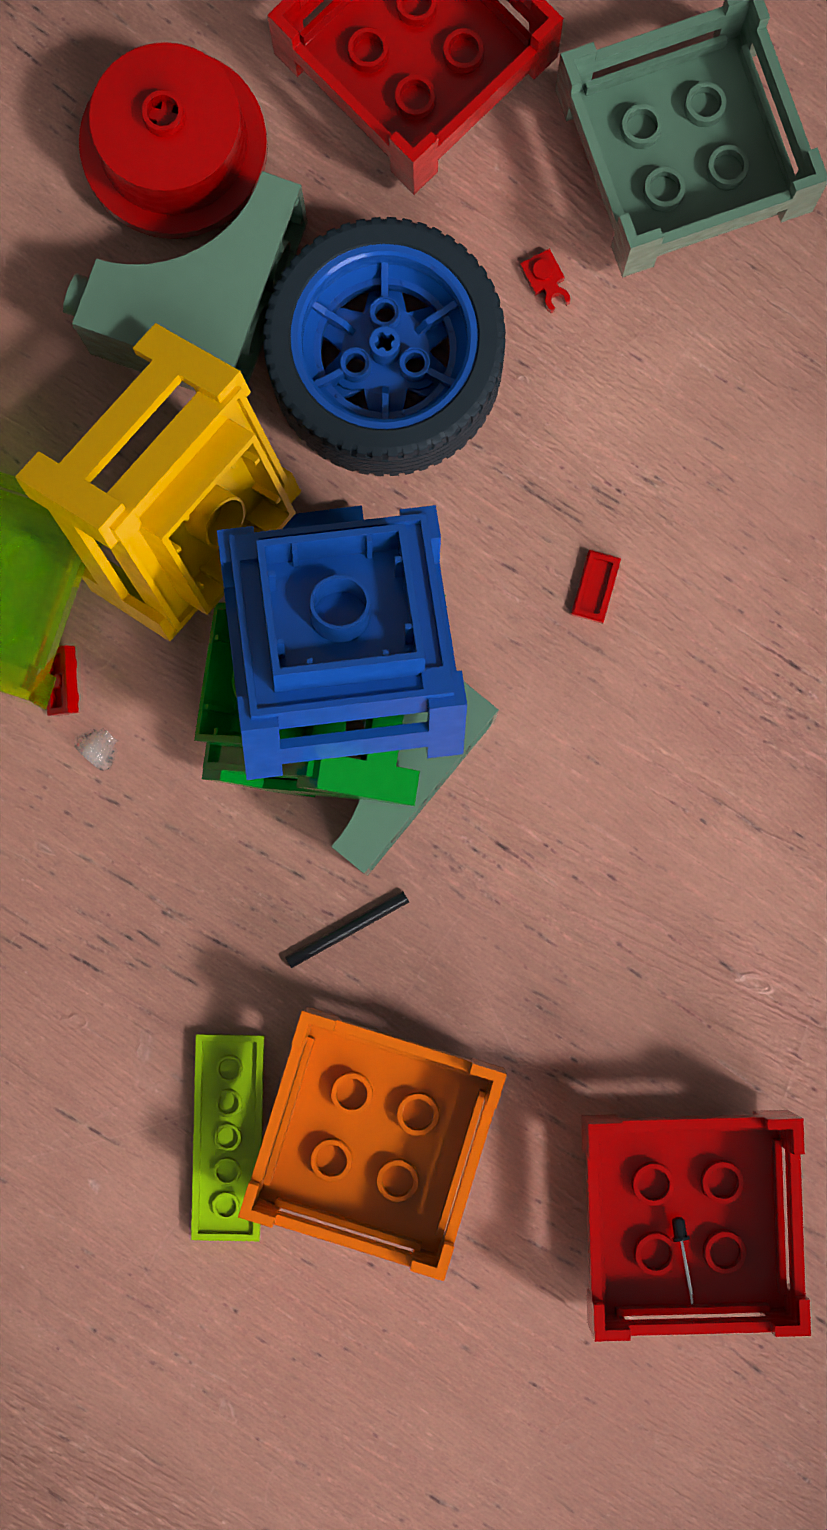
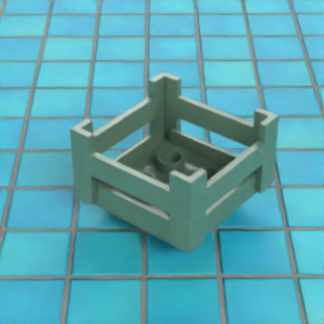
(689, 136)

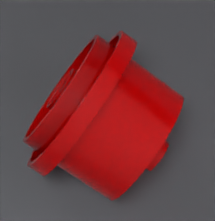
(172, 141)

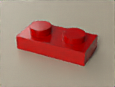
(65, 693)

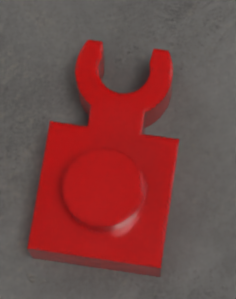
(544, 276)

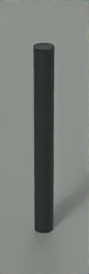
(347, 929)

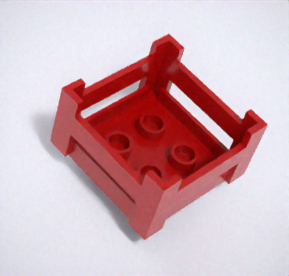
(416, 68)
(729, 1190)

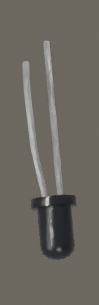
(680, 1235)

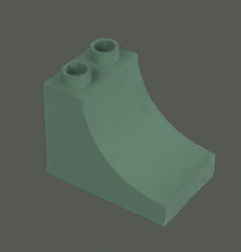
(206, 296)
(380, 824)

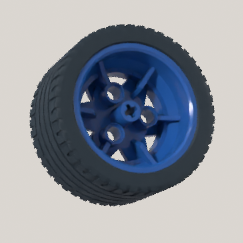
(384, 261)

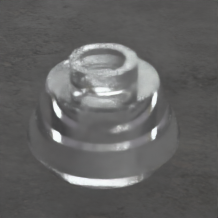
(97, 747)

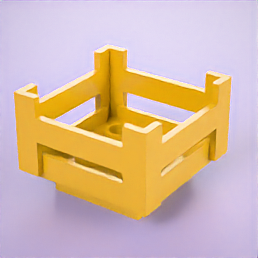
(164, 512)

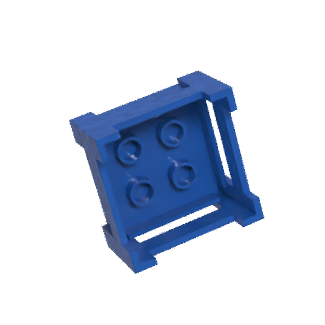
(339, 632)

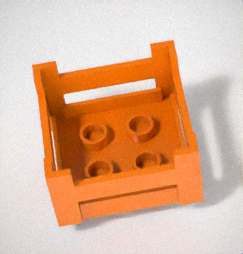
(373, 1142)

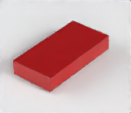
(596, 586)

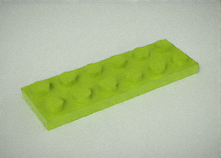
(226, 1133)

